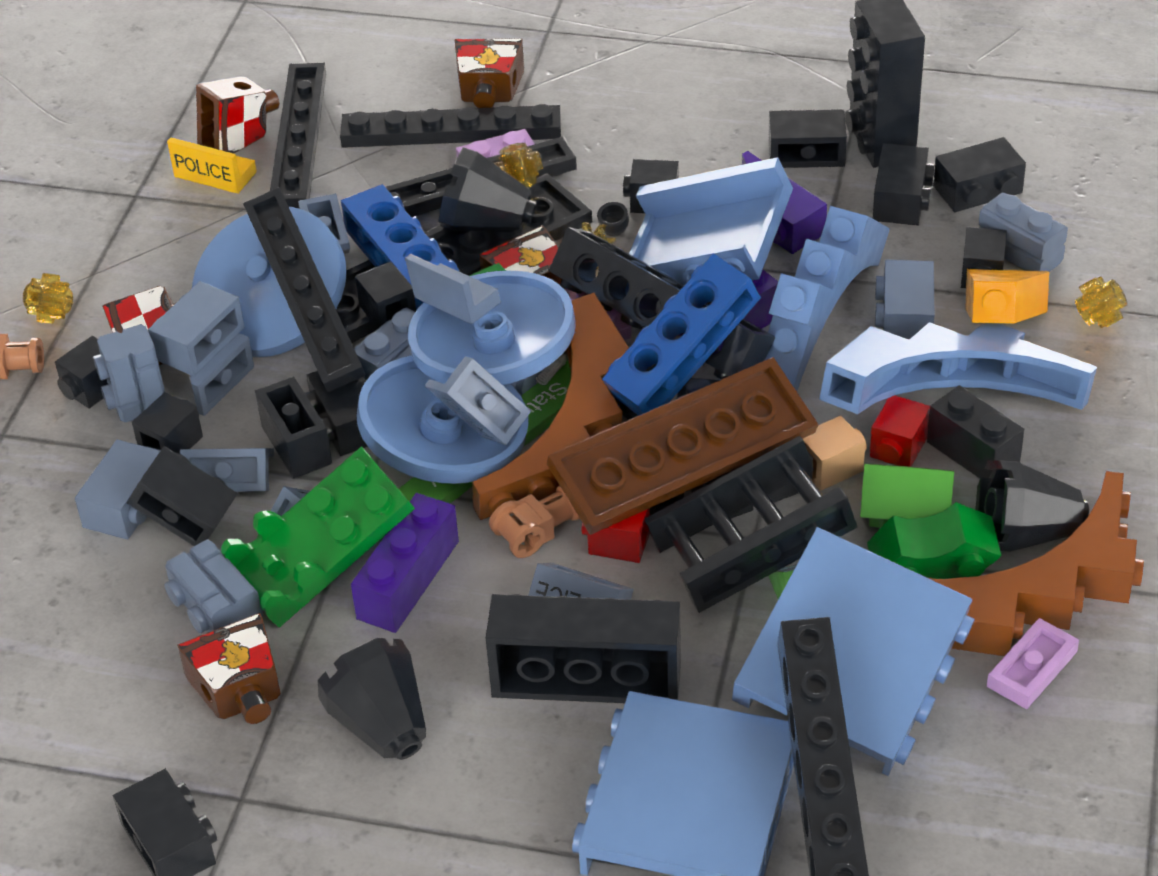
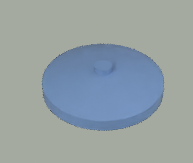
(240, 267)
(509, 341)
(421, 434)

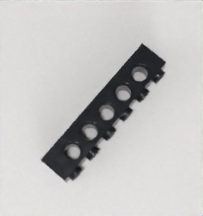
(584, 252)
(821, 749)

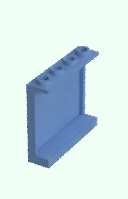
(712, 212)
(887, 638)
(687, 790)

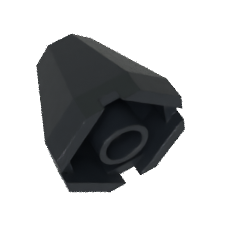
(484, 197)
(1028, 505)
(377, 697)

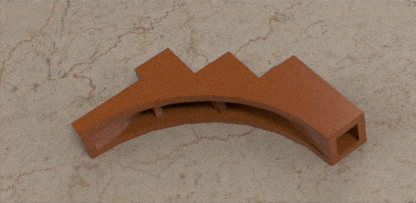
(585, 412)
(1089, 564)

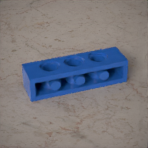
(388, 232)
(703, 330)

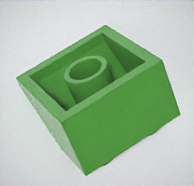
(904, 492)

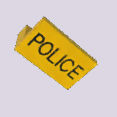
(210, 166)

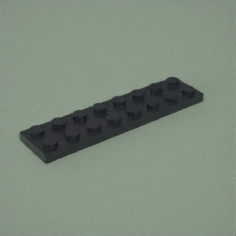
(554, 210)

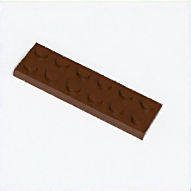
(680, 445)

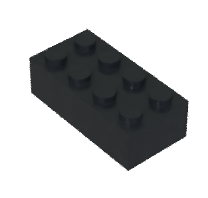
(884, 76)
(582, 648)

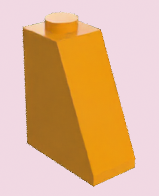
(1006, 295)

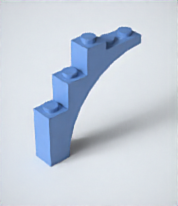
(823, 273)
(990, 357)

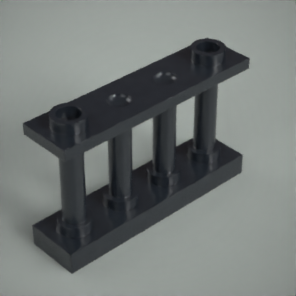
(763, 551)

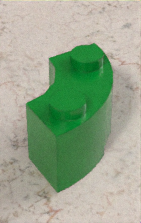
(940, 546)

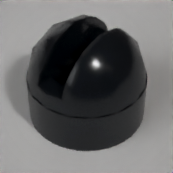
(615, 216)

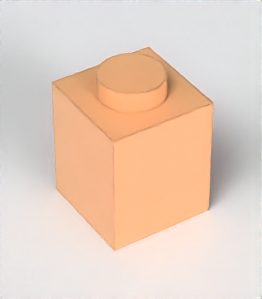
(836, 452)

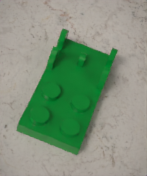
(318, 536)

